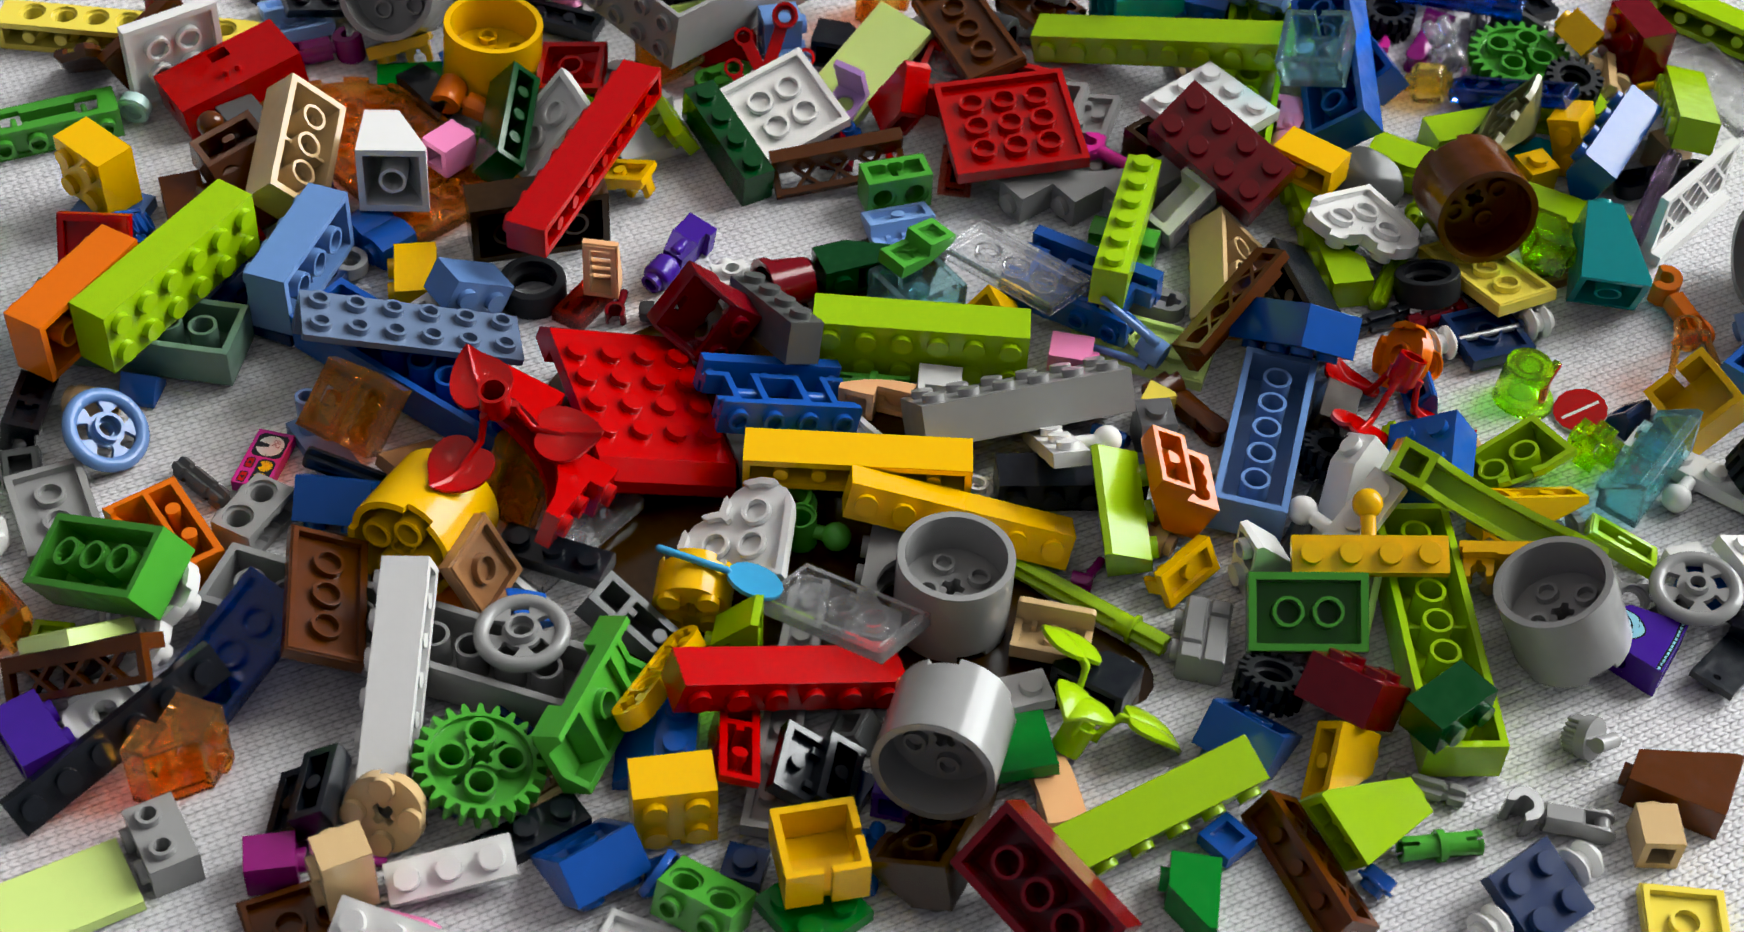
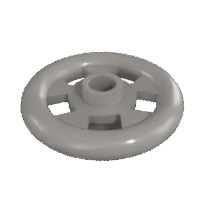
(1697, 598)
(522, 633)

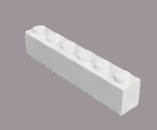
(396, 664)

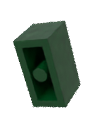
(1448, 707)

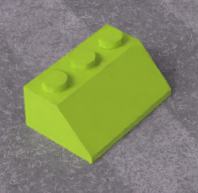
(1123, 511)

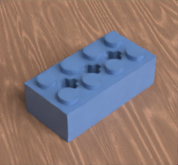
(299, 255)

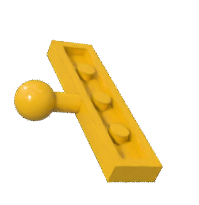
(1371, 552)

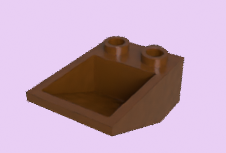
(227, 152)

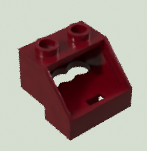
(696, 295)

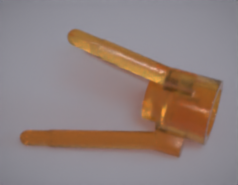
(1687, 338)

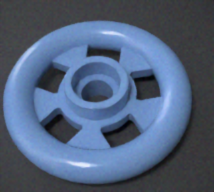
(86, 450)

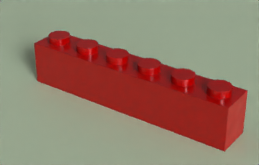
(776, 679)

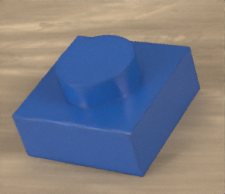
(1226, 839)

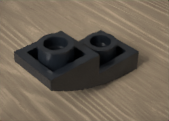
(421, 82)

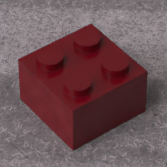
(1638, 39)
(1353, 690)

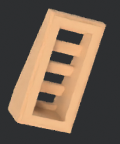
(600, 275)

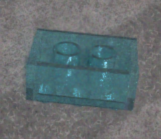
(1648, 464)

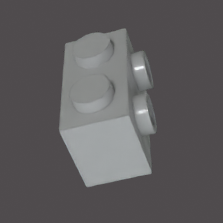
(162, 844)

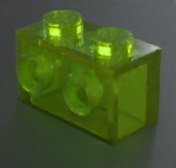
(1549, 245)

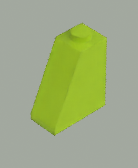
(1366, 818)

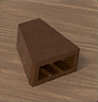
(1695, 781)

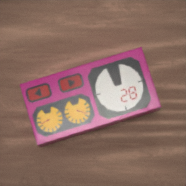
(265, 455)

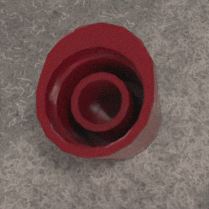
(791, 274)

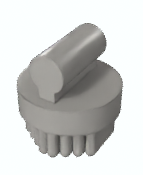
(1587, 736)

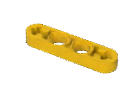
(647, 690)

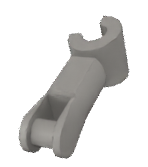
(1586, 824)

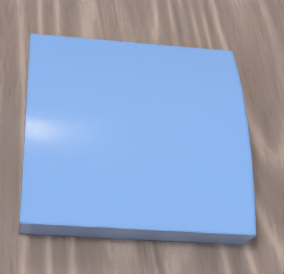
(295, 28)
(891, 223)

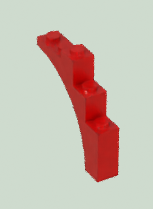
(570, 486)

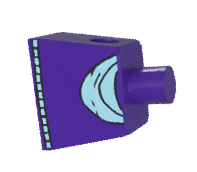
(1652, 648)

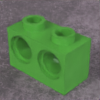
(894, 182)
(701, 899)

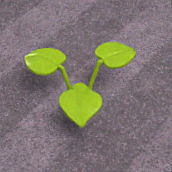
(1084, 712)

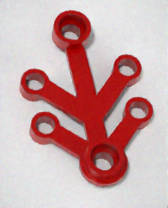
(774, 45)

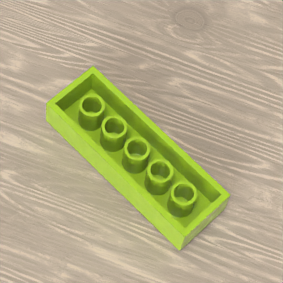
(165, 276)
(903, 333)

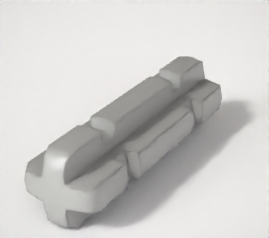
(1433, 788)

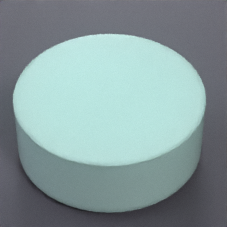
(135, 107)

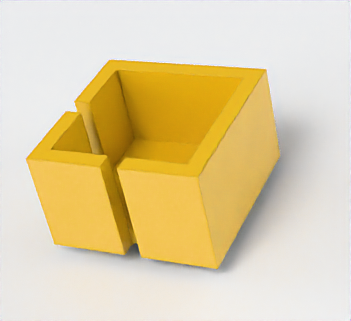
(97, 167)
(1708, 391)
(673, 798)
(816, 851)

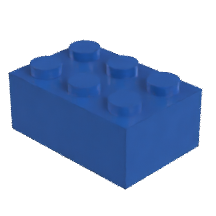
(1298, 330)

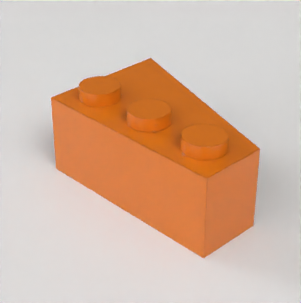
(171, 507)

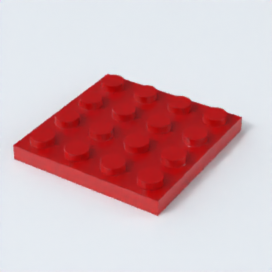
(1010, 125)

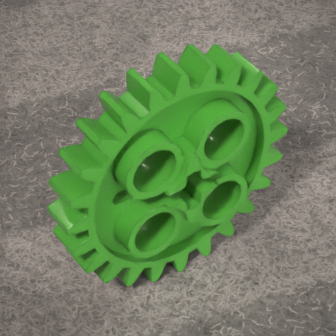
(1512, 51)
(455, 742)

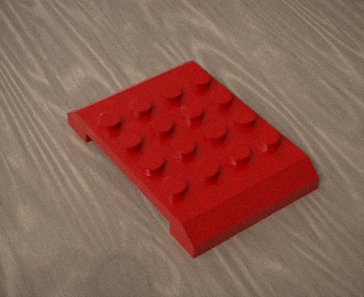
(649, 411)

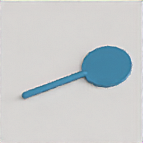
(742, 576)

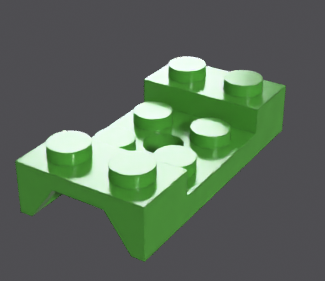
(582, 732)

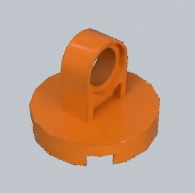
(1409, 337)

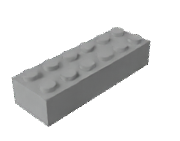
(1021, 402)

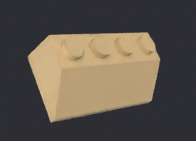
(1216, 251)

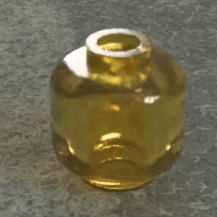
(1429, 83)

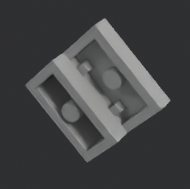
(1094, 111)

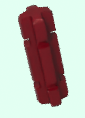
(1430, 318)

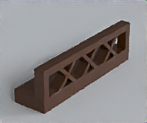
(828, 153)
(1214, 321)
(82, 655)
(1307, 865)

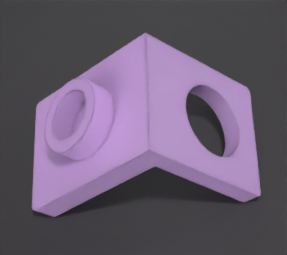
(852, 85)

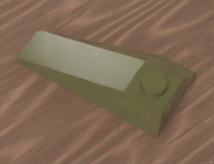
(1515, 115)

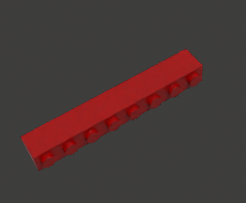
(582, 159)

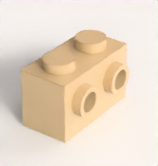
(341, 865)

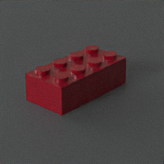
(1222, 151)
(1037, 878)

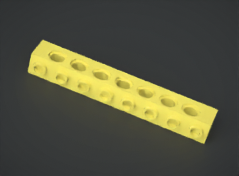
(59, 26)

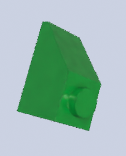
(1192, 890)

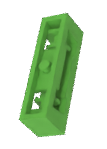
(52, 115)

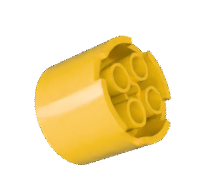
(488, 37)
(413, 519)

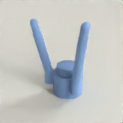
(1150, 347)

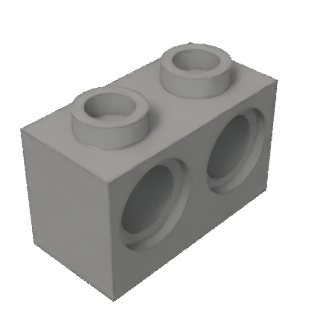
(255, 514)

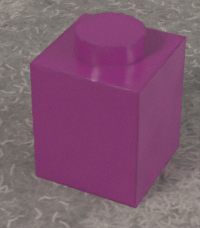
(271, 862)

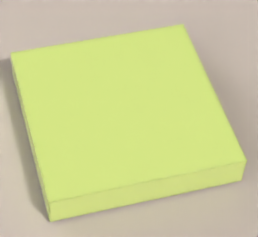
(76, 635)

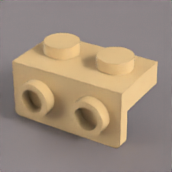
(1029, 641)

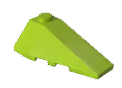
(1521, 454)

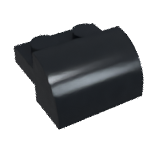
(813, 767)
(311, 794)

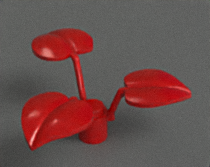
(1402, 376)
(486, 382)

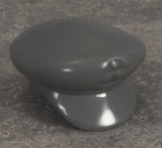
(1376, 169)

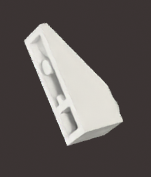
(1348, 470)

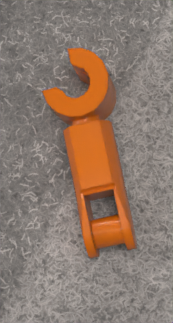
(454, 91)
(1666, 294)

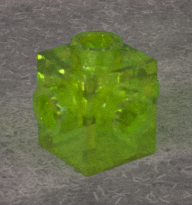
(1585, 438)

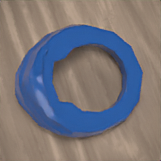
(660, 865)

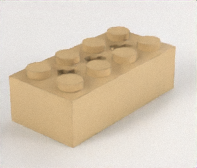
(294, 144)

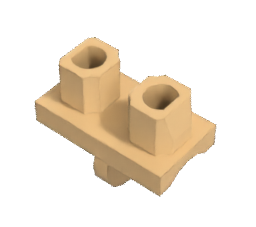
(1612, 80)

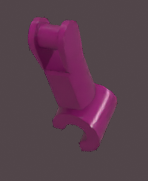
(1420, 46)
(347, 49)

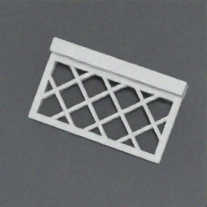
(1689, 205)

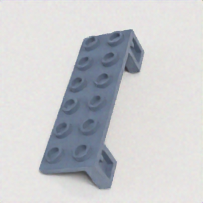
(404, 326)

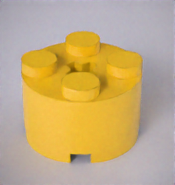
(691, 592)

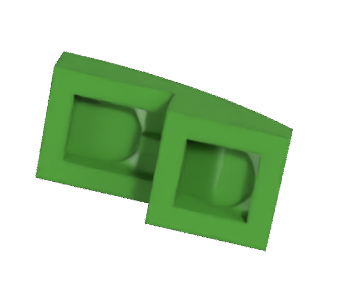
(920, 247)

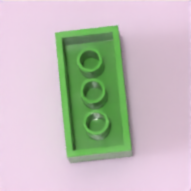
(109, 565)

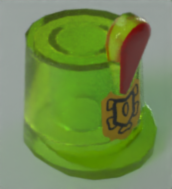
(1525, 383)

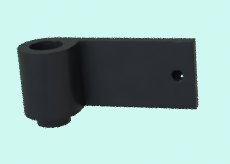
(1724, 664)

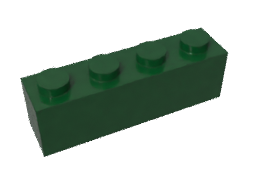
(506, 124)
(728, 143)

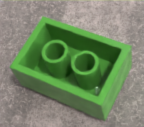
(1307, 612)

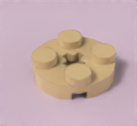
(395, 791)

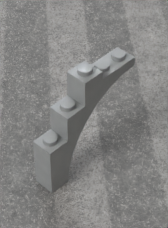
(1072, 193)

